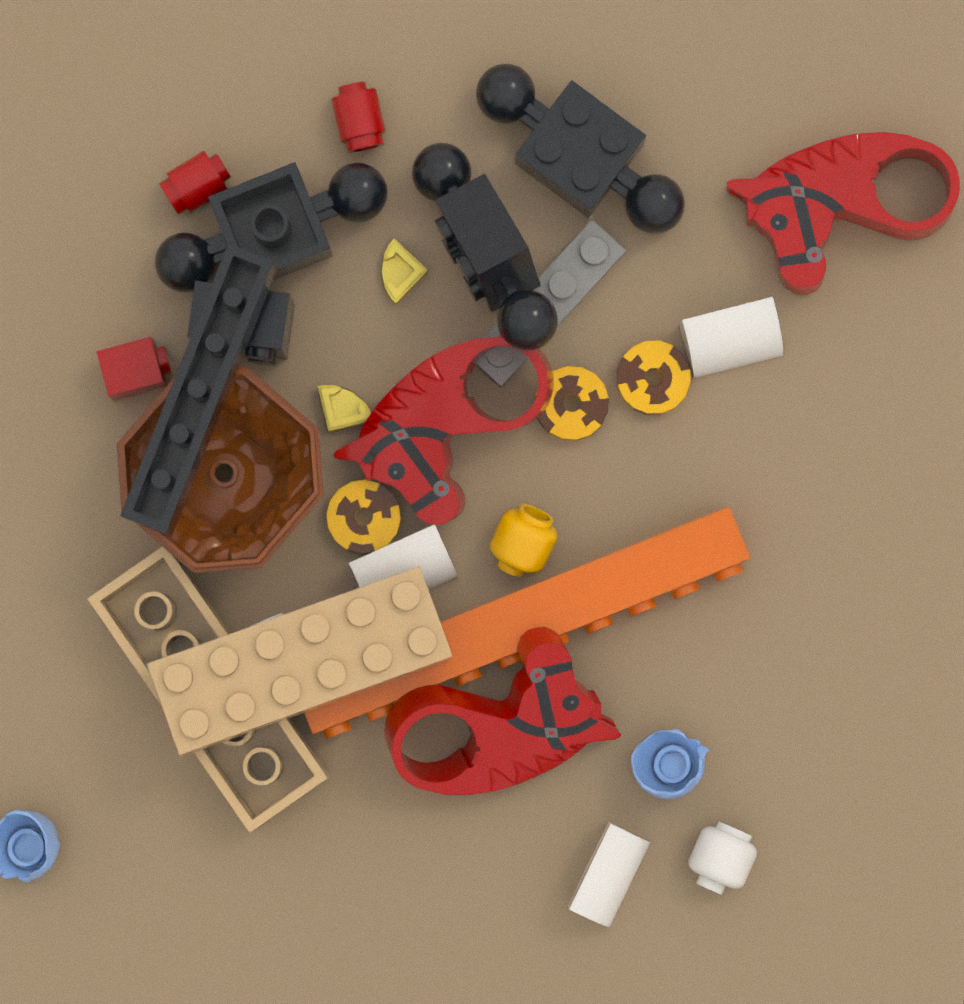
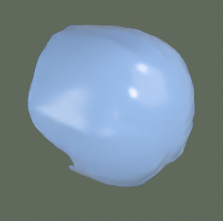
(668, 764)
(27, 845)

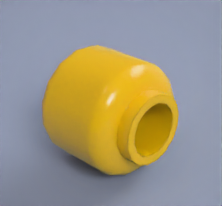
(523, 540)

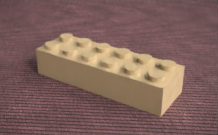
(162, 611)
(299, 661)

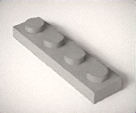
(566, 285)

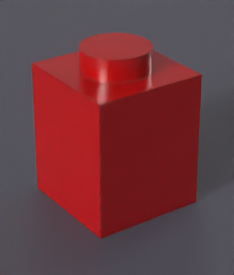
(134, 368)

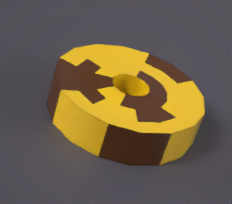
(653, 356)
(592, 410)
(357, 496)

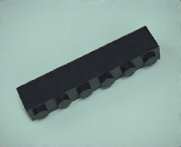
(199, 390)

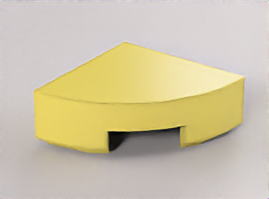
(400, 271)
(342, 407)

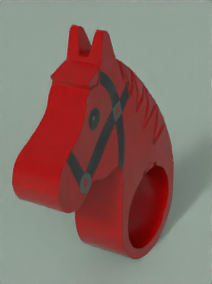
(828, 182)
(412, 427)
(510, 739)

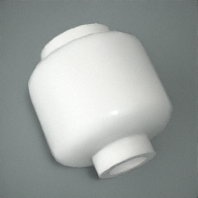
(722, 857)

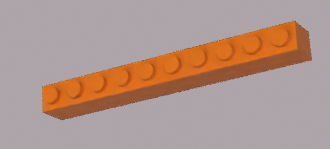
(561, 603)

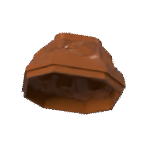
(272, 483)

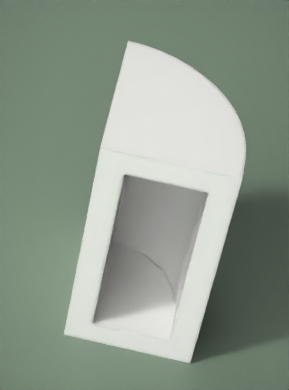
(732, 337)
(419, 549)
(608, 874)

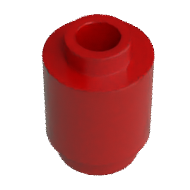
(358, 117)
(194, 182)

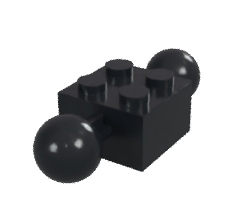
(580, 149)
(274, 221)
(485, 246)

